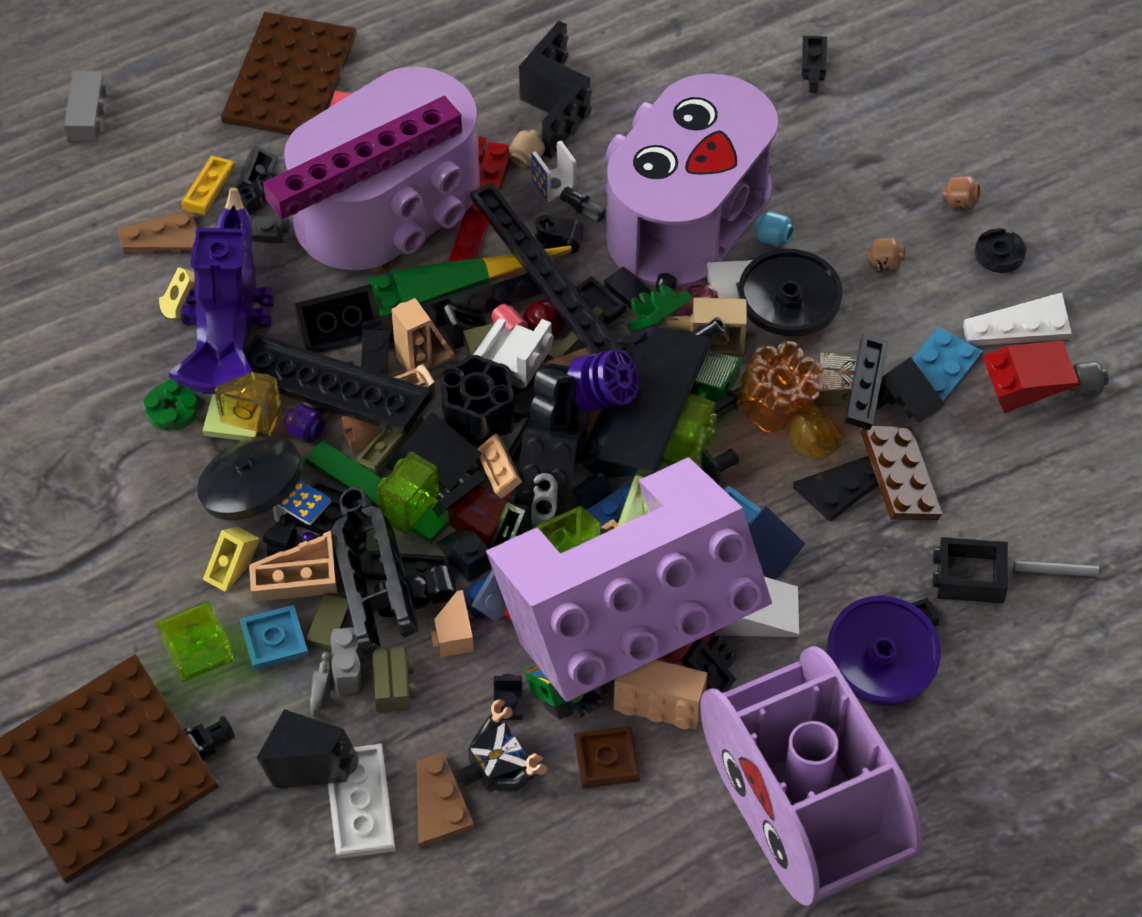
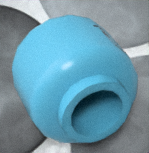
(774, 229)

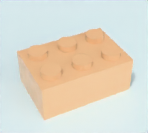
(662, 693)

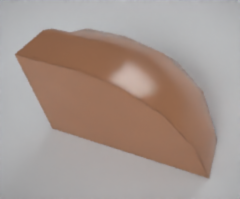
(358, 432)

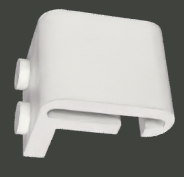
(519, 350)

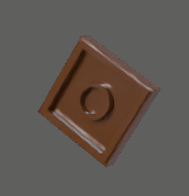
(606, 757)

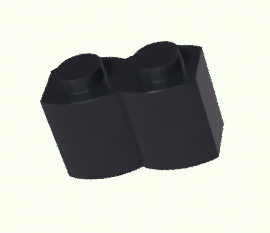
(552, 399)

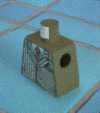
(835, 379)

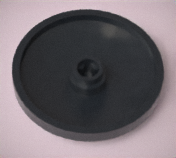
(790, 292)
(249, 477)

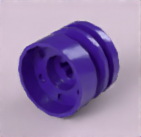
(604, 380)

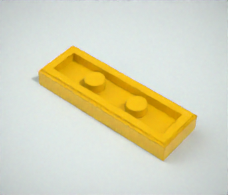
(208, 185)

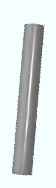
(1055, 568)

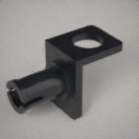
(716, 465)

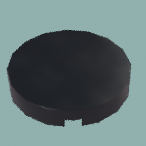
(1000, 250)

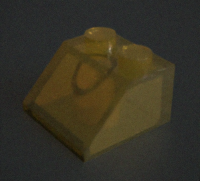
(250, 402)

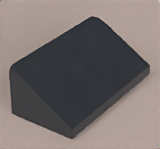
(256, 163)

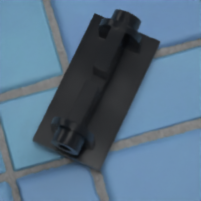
(251, 193)

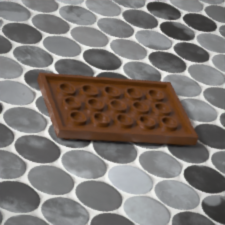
(288, 73)

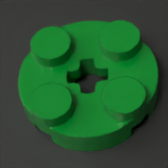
(168, 393)

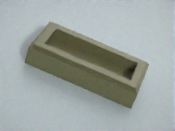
(329, 616)

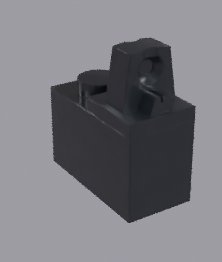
(909, 386)

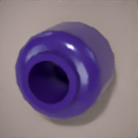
(304, 423)

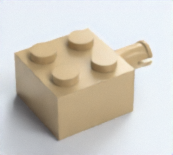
(729, 310)

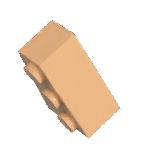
(418, 338)
(296, 572)

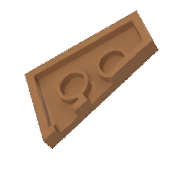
(164, 233)
(439, 802)

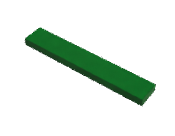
(352, 474)

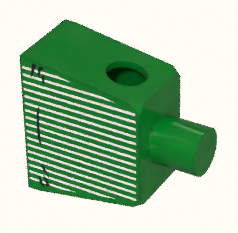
(716, 375)

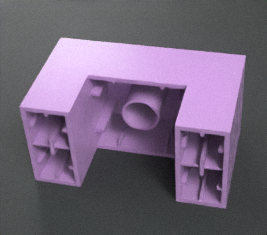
(634, 587)

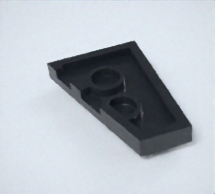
(838, 487)

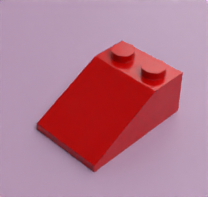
(1029, 373)

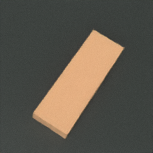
(499, 466)

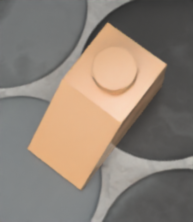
(453, 628)

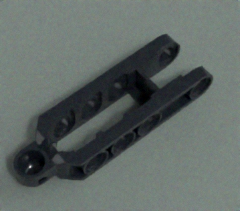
(356, 519)

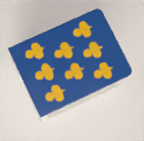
(564, 173)
(304, 504)

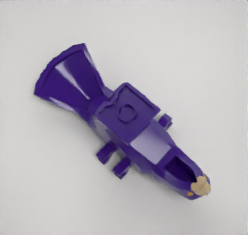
(223, 301)

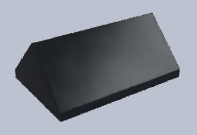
(335, 318)

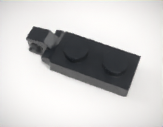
(814, 61)

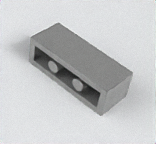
(86, 106)

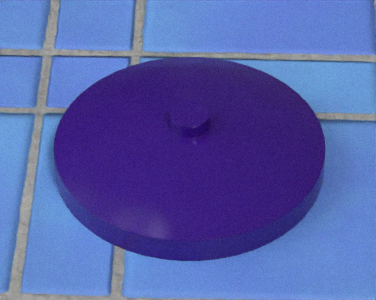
(884, 649)

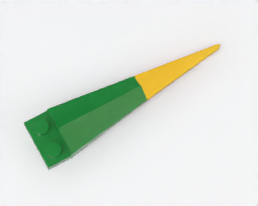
(441, 279)

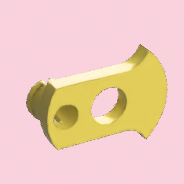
(184, 281)

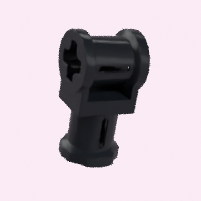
(206, 738)

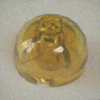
(813, 434)

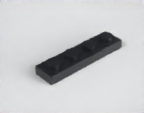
(866, 382)

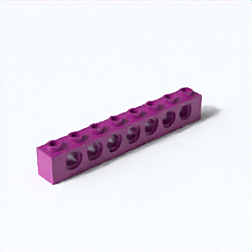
(362, 157)

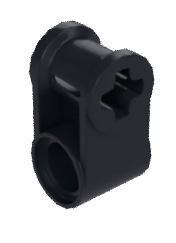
(559, 233)

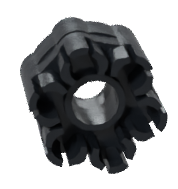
(478, 399)

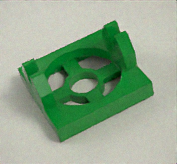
(656, 307)

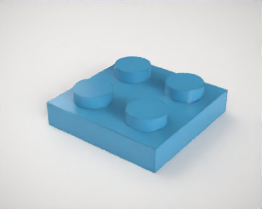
(273, 637)

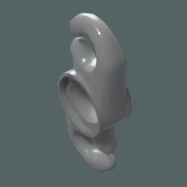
(549, 495)
(320, 684)

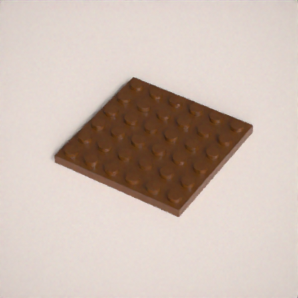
(102, 768)

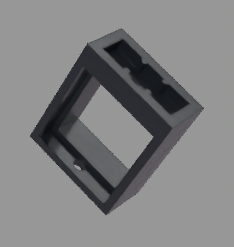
(971, 589)

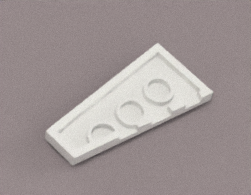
(1023, 323)

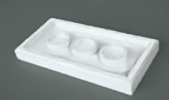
(363, 808)

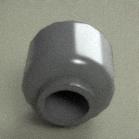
(1091, 378)

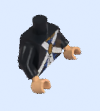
(498, 757)

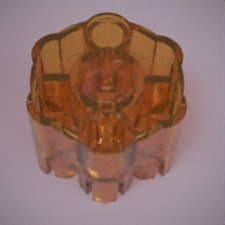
(777, 386)

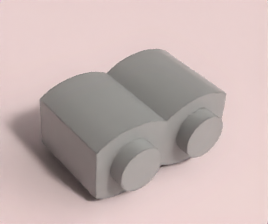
(346, 661)

